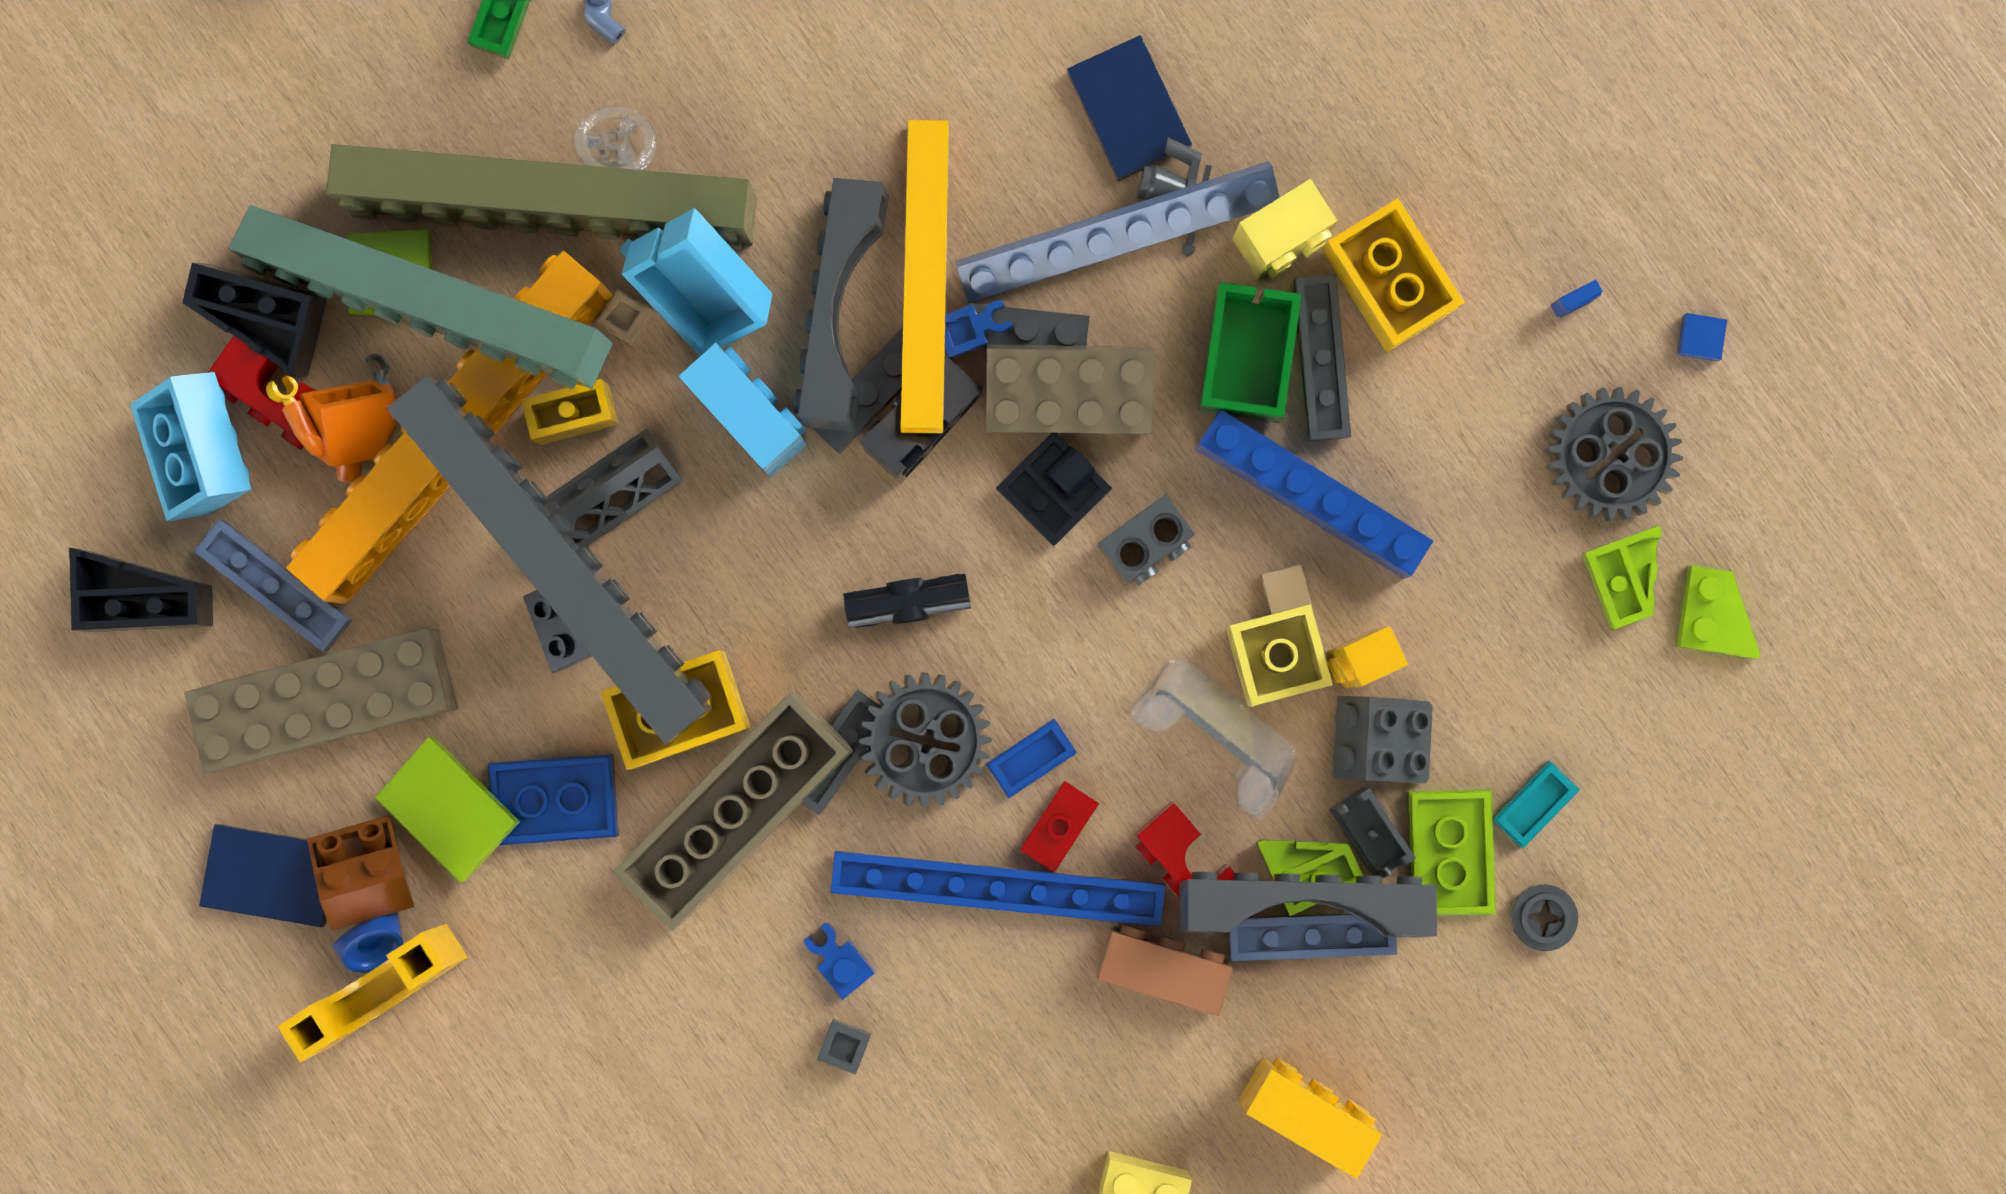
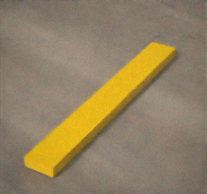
(925, 277)

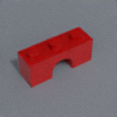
(245, 376)
(1167, 840)

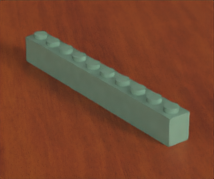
(422, 297)

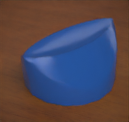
(368, 943)

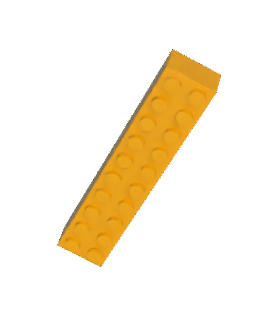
(404, 481)

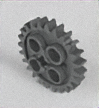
(1636, 481)
(914, 774)

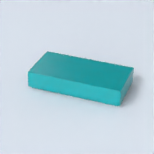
(1535, 804)

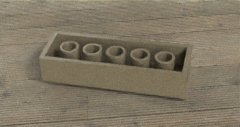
(320, 700)
(733, 810)

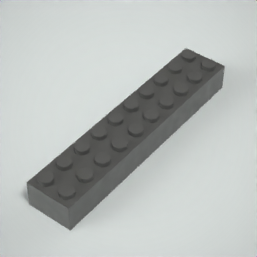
(549, 557)

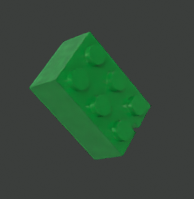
(1249, 352)

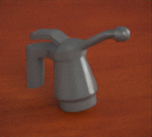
(1159, 181)

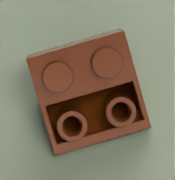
(359, 873)

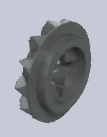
(1555, 933)

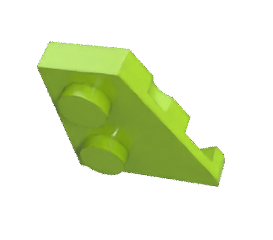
(1625, 576)
(1715, 615)
(1308, 860)

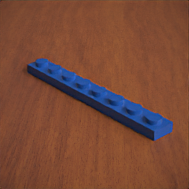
(997, 888)

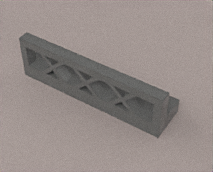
(607, 477)

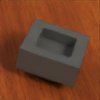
(844, 1046)

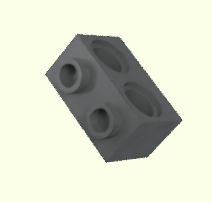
(1140, 533)

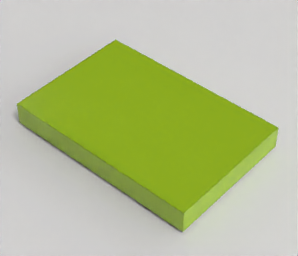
(447, 809)
(1454, 848)

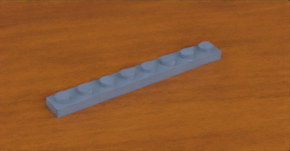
(1117, 232)

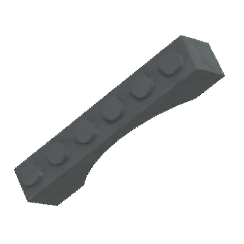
(853, 224)
(1391, 909)

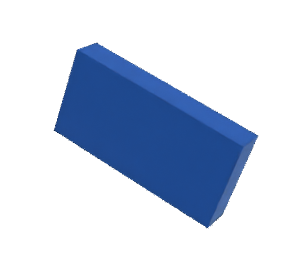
(1031, 758)

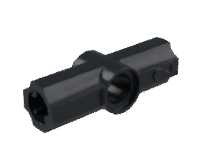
(906, 601)

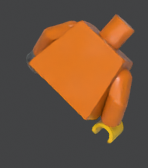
(343, 421)

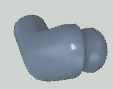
(598, 16)

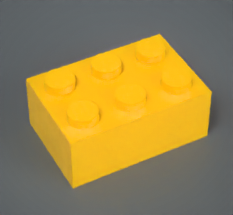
(1392, 275)
(726, 718)
(1311, 1116)

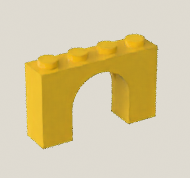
(370, 996)

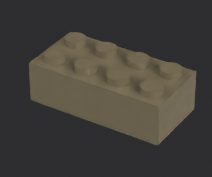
(1069, 389)

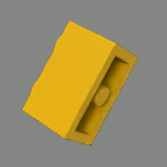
(569, 412)

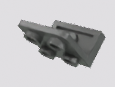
(1382, 739)

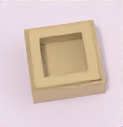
(624, 316)
(1285, 589)

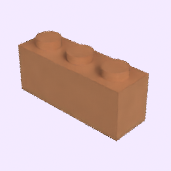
(1165, 969)

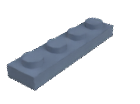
(272, 585)
(1307, 938)

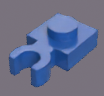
(967, 330)
(843, 965)

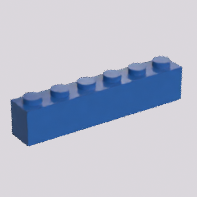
(1314, 495)

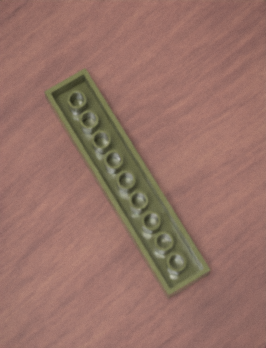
(533, 194)

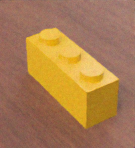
(1365, 658)

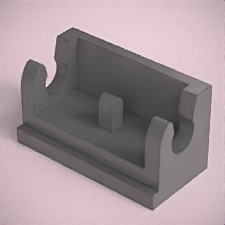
(1372, 832)

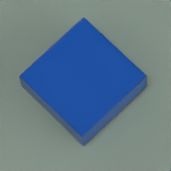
(1577, 299)
(1702, 337)

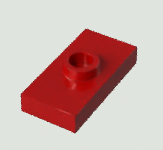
(1059, 826)

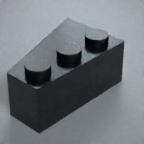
(259, 312)
(903, 452)
(129, 596)

